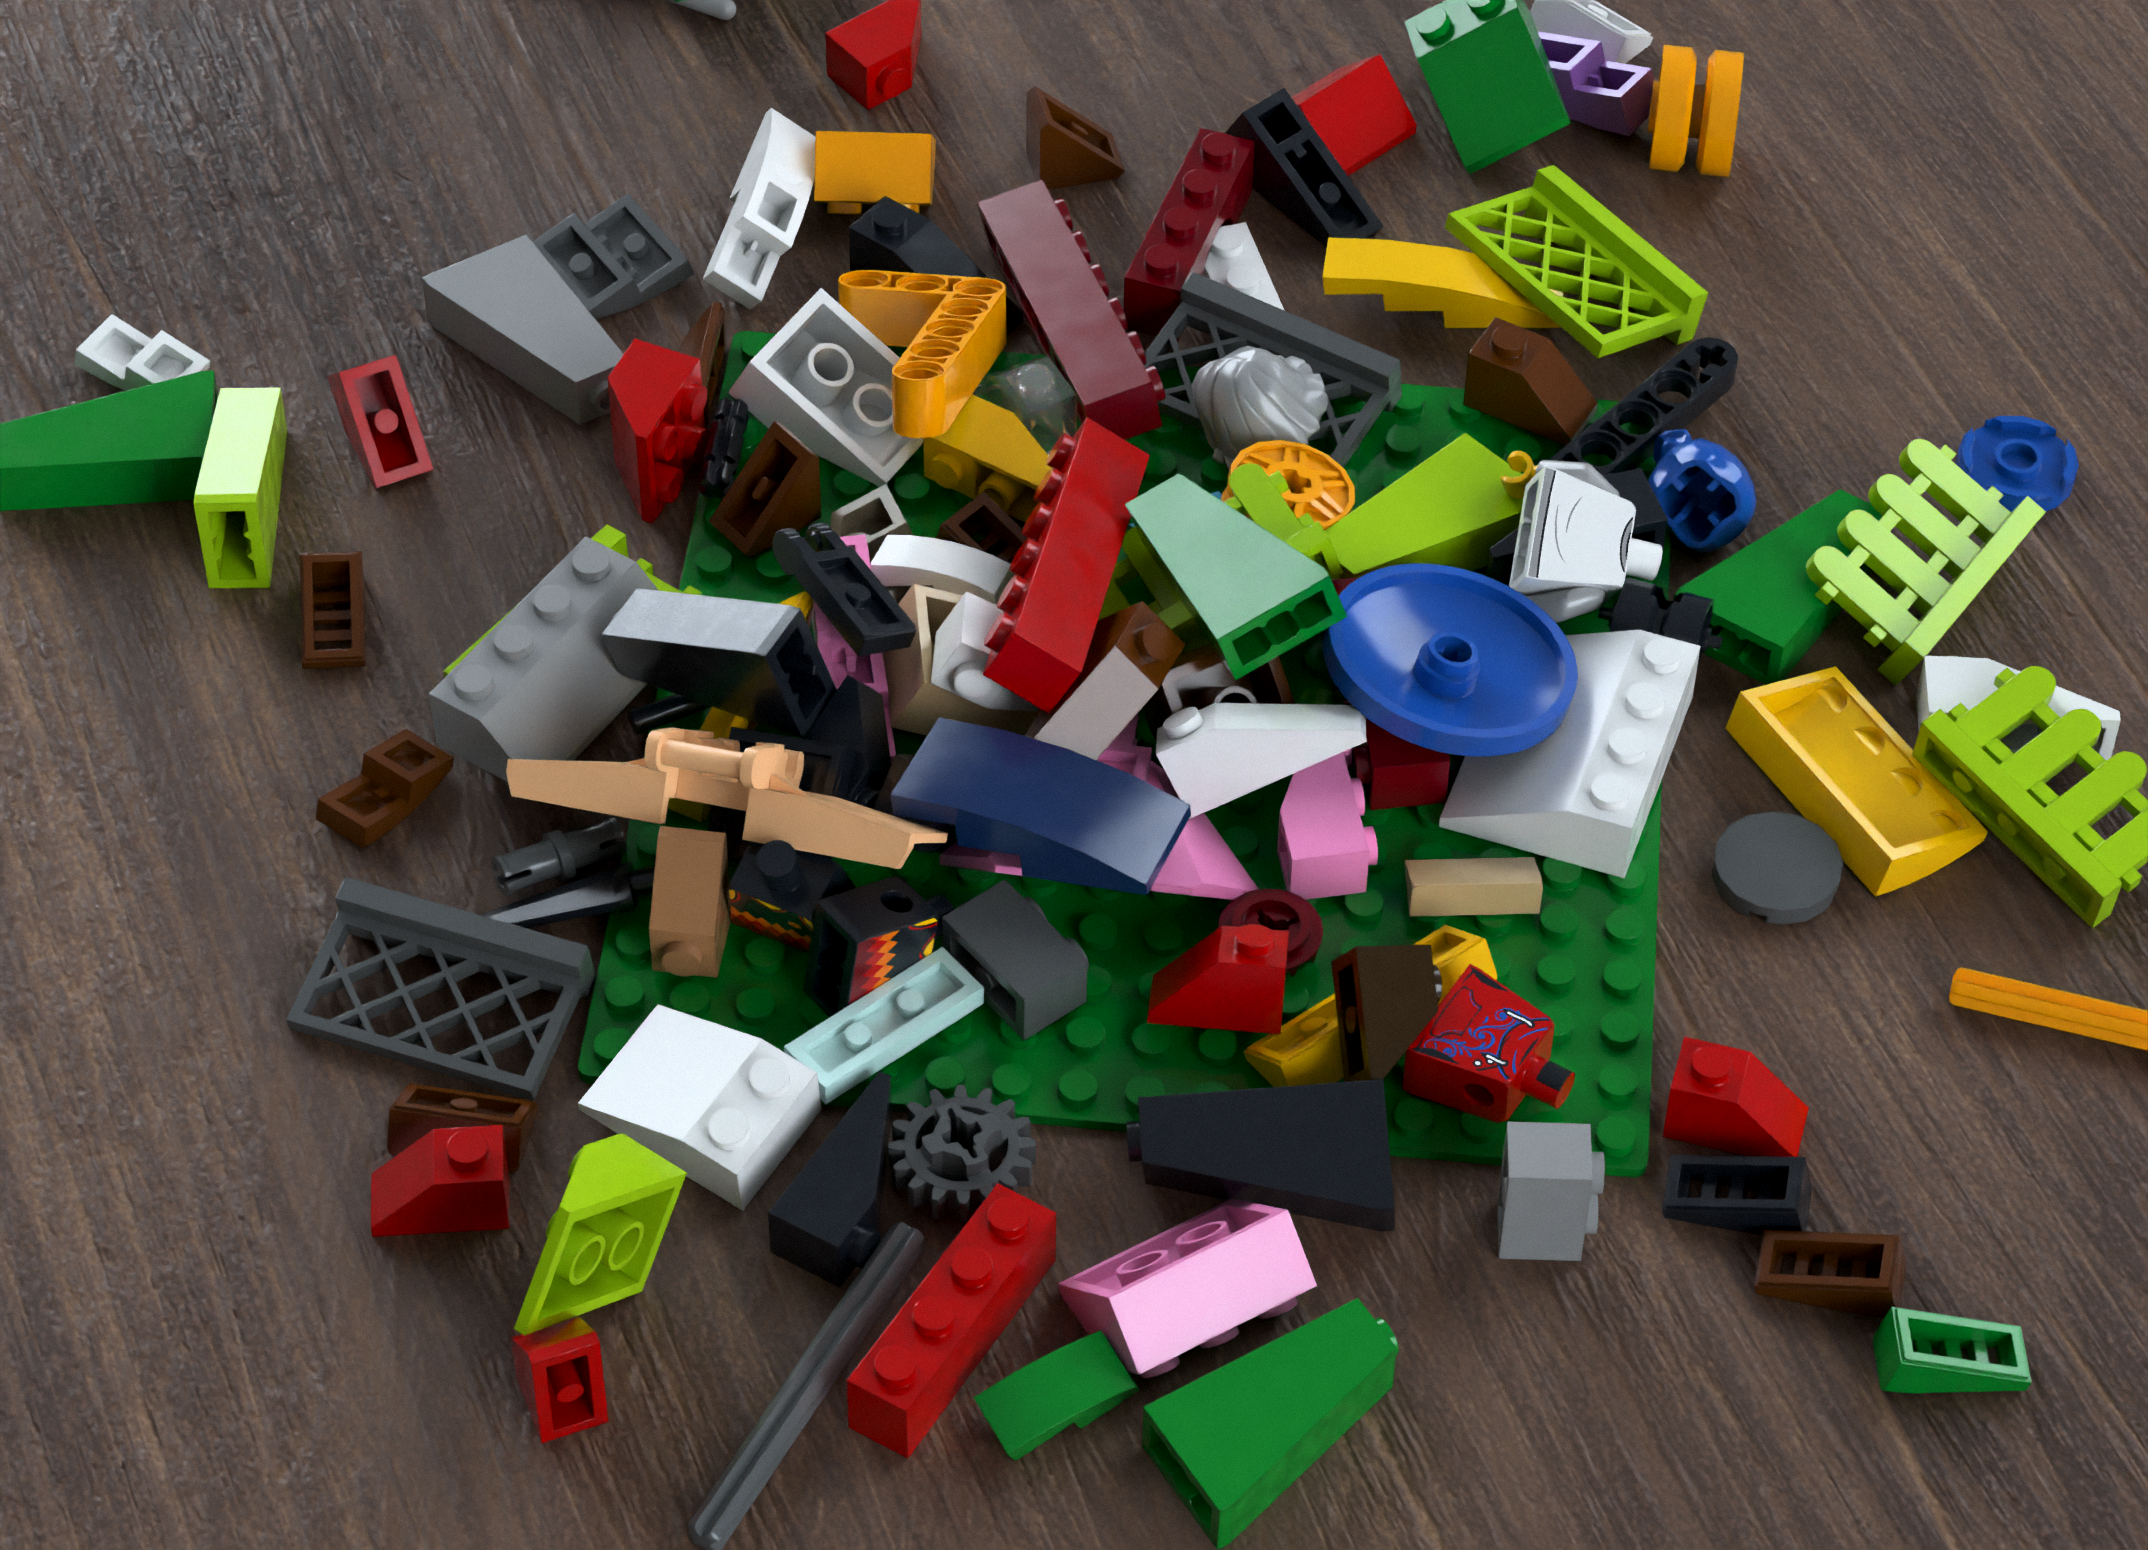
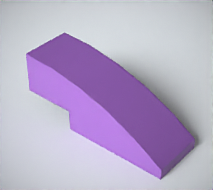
(1597, 90)

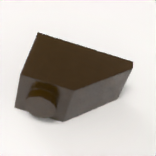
(1382, 1005)

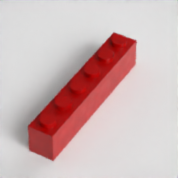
(1064, 565)

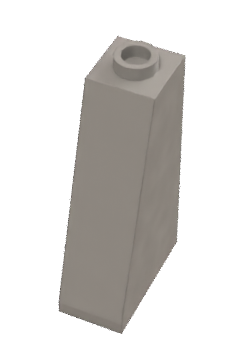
(526, 325)

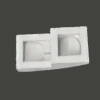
(134, 360)
(941, 564)

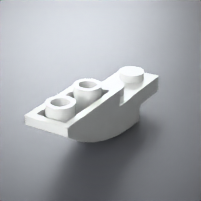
(766, 209)

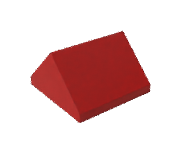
(1357, 112)

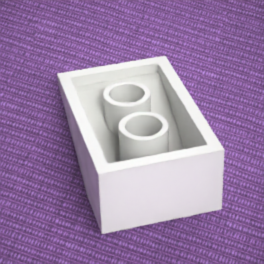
(830, 389)
(707, 1101)

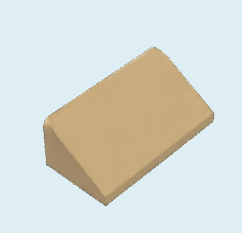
(1473, 886)

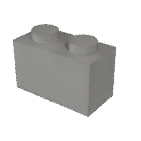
(1548, 1191)

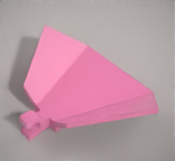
(1197, 864)

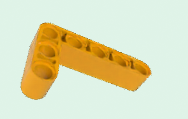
(951, 336)

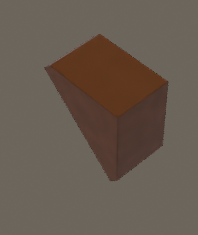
(1067, 146)
(771, 493)

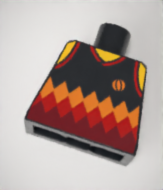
(779, 889)
(868, 939)

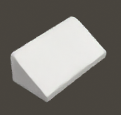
(1592, 21)

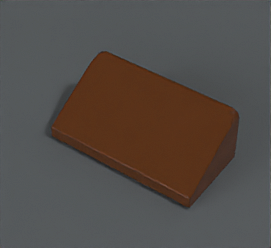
(708, 343)
(430, 1107)

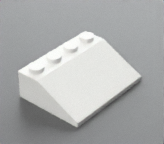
(1597, 775)

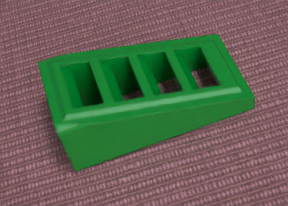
(1907, 1364)

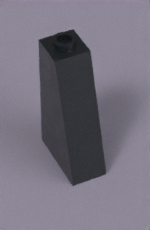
(724, 654)
(1280, 1147)

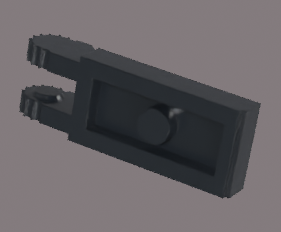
(844, 589)

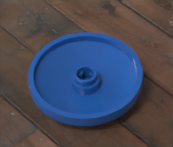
(1451, 660)

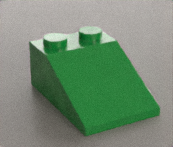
(1487, 76)

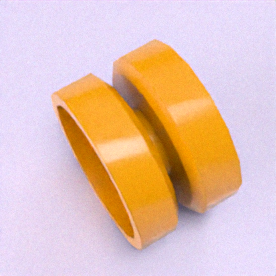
(1695, 110)

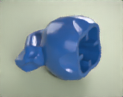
(1701, 491)

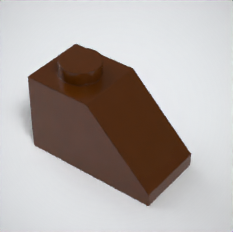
(1526, 383)

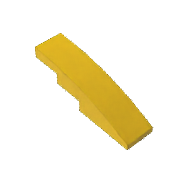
(1428, 280)

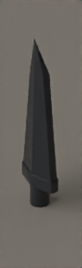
(589, 896)

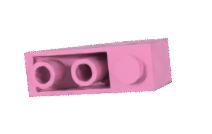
(1322, 832)

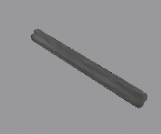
(805, 1388)

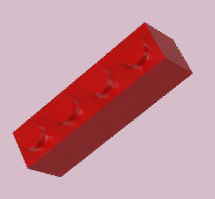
(951, 1320)

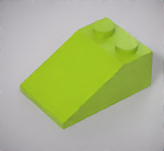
(602, 1232)

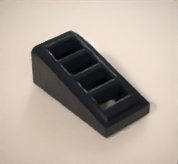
(1761, 1173)

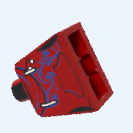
(1485, 1052)

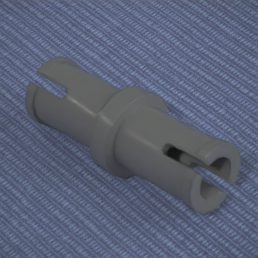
(558, 855)

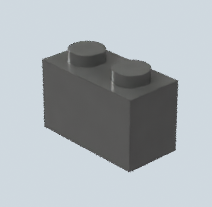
(1017, 957)

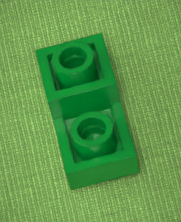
(1054, 1392)

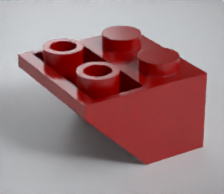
(656, 423)

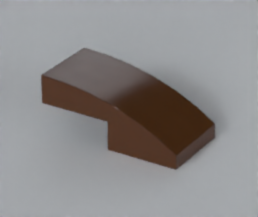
(390, 786)

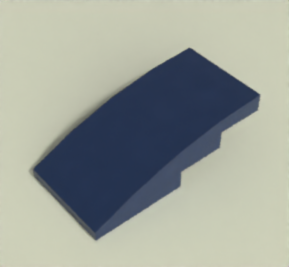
(1042, 802)

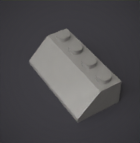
(544, 673)

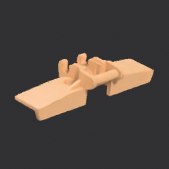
(716, 773)

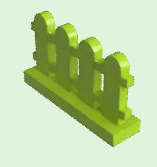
(1262, 502)
(1905, 571)
(2026, 814)

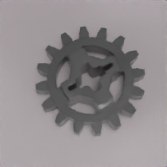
(960, 1151)

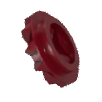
(1280, 911)

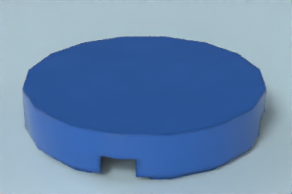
(2020, 461)

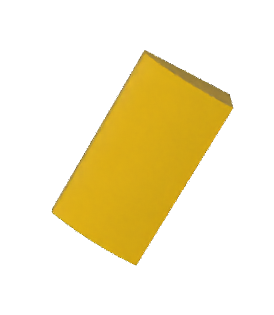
(1853, 778)

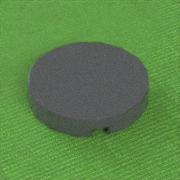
(1777, 867)

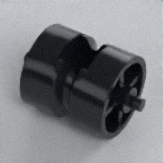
(1646, 609)

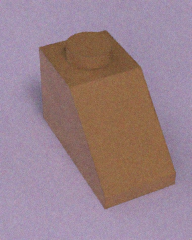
(689, 902)

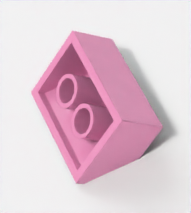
(1192, 1284)

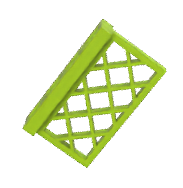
(1592, 244)

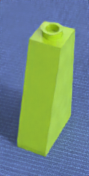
(241, 487)
(1434, 514)

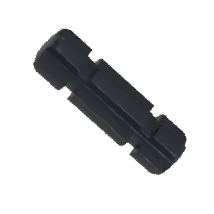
(723, 448)

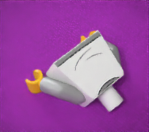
(1573, 537)

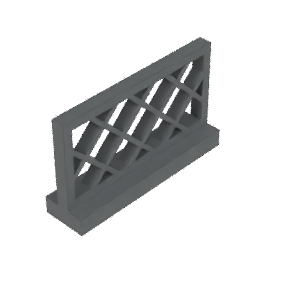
(1243, 321)
(454, 937)

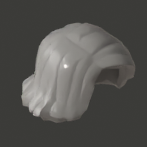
(1257, 399)

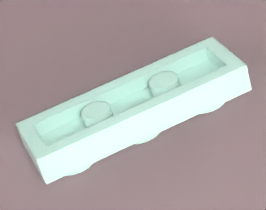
(887, 1023)

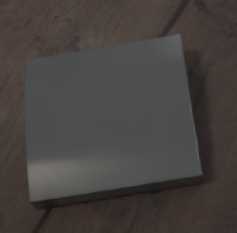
(614, 258)

